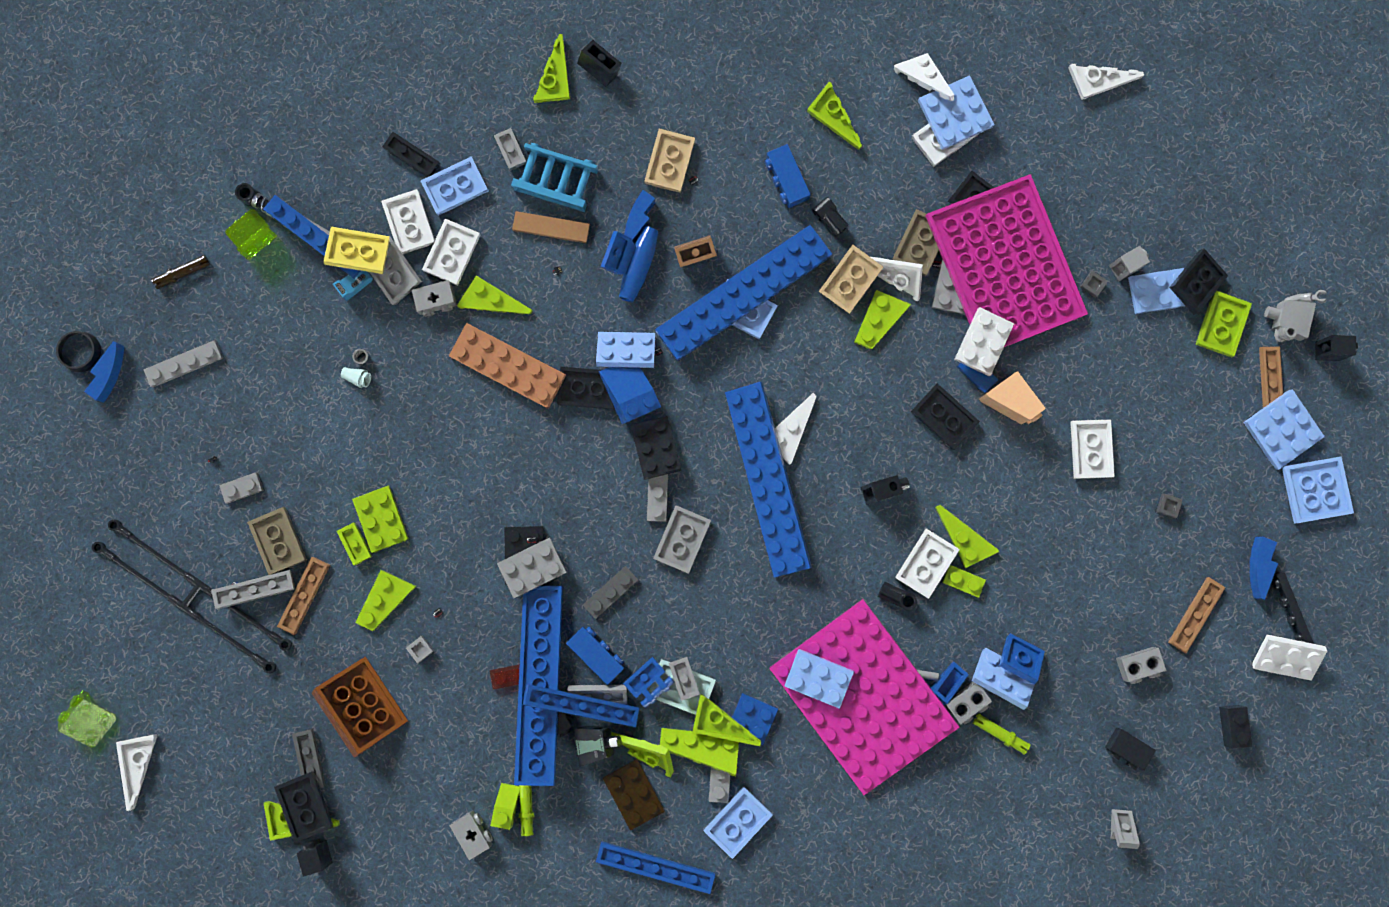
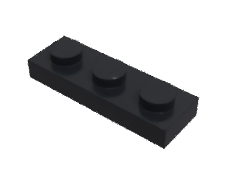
(411, 155)

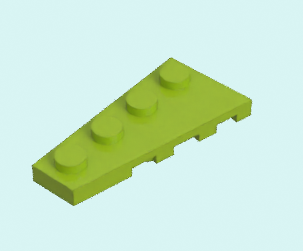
(704, 749)

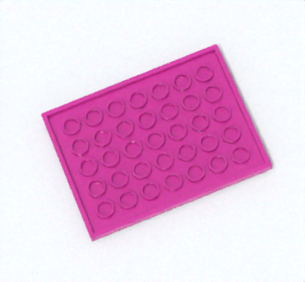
(1007, 259)
(887, 708)

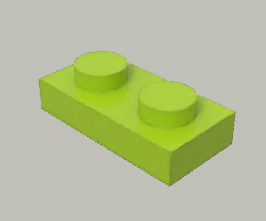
(354, 543)
(963, 581)

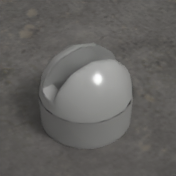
(356, 353)

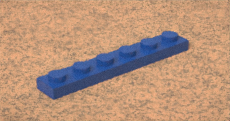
(301, 227)
(580, 705)
(655, 867)

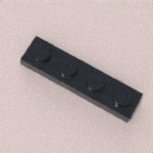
(1289, 602)

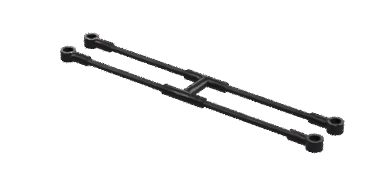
(185, 605)

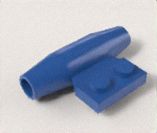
(630, 260)

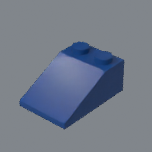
(629, 392)

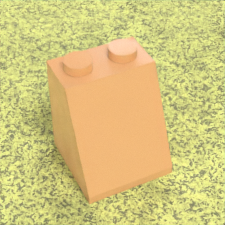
(1014, 400)

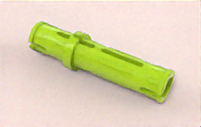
(1007, 737)
(526, 810)

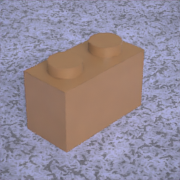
(695, 251)

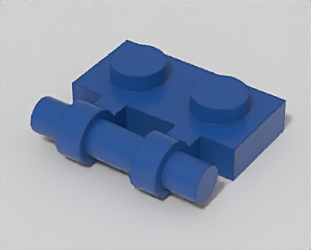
(644, 678)

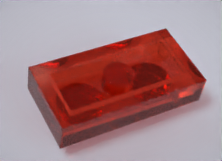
(505, 676)

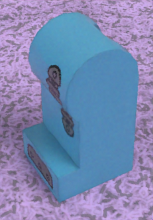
(349, 287)

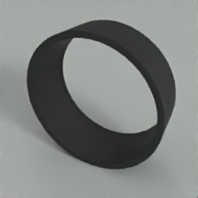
(95, 356)

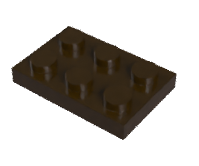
(633, 794)

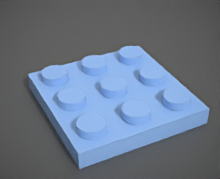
(958, 118)
(1283, 429)
(1317, 490)

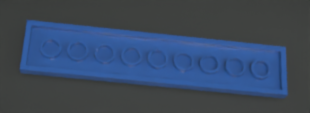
(743, 292)
(768, 479)
(538, 667)

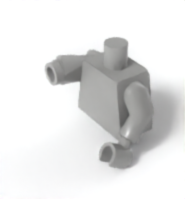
(1294, 316)

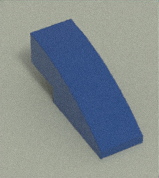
(638, 215)
(106, 372)
(1261, 566)
(949, 682)

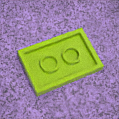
(1223, 324)
(380, 519)

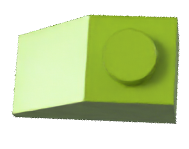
(505, 806)

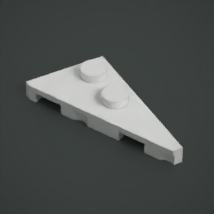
(925, 74)
(1096, 80)
(902, 275)
(791, 429)
(133, 762)

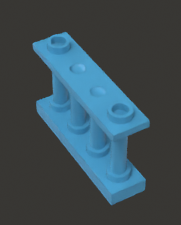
(541, 190)

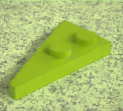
(554, 82)
(829, 111)
(485, 296)
(971, 545)
(714, 722)
(649, 753)
(277, 823)

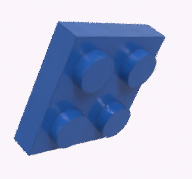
(1022, 658)
(755, 716)

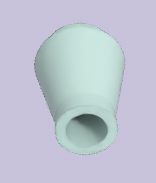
(358, 377)

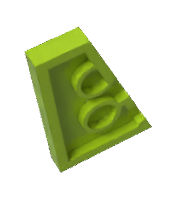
(880, 317)
(383, 599)

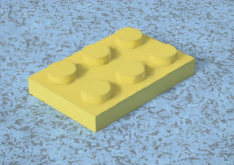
(356, 250)

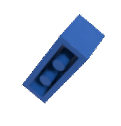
(787, 176)
(596, 654)

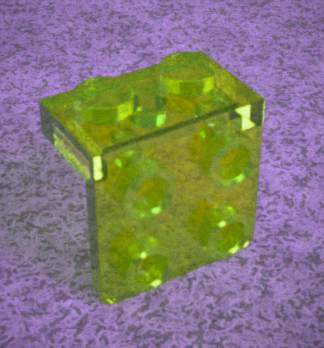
(250, 234)
(85, 720)

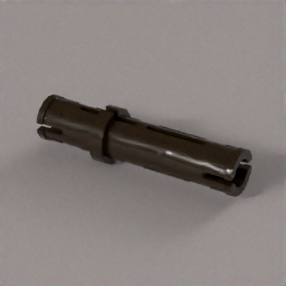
(173, 275)

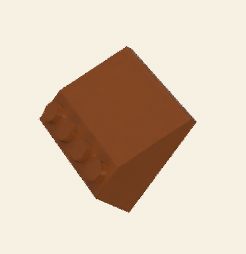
(359, 706)

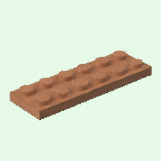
(507, 365)

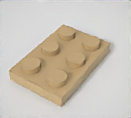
(669, 160)
(851, 279)

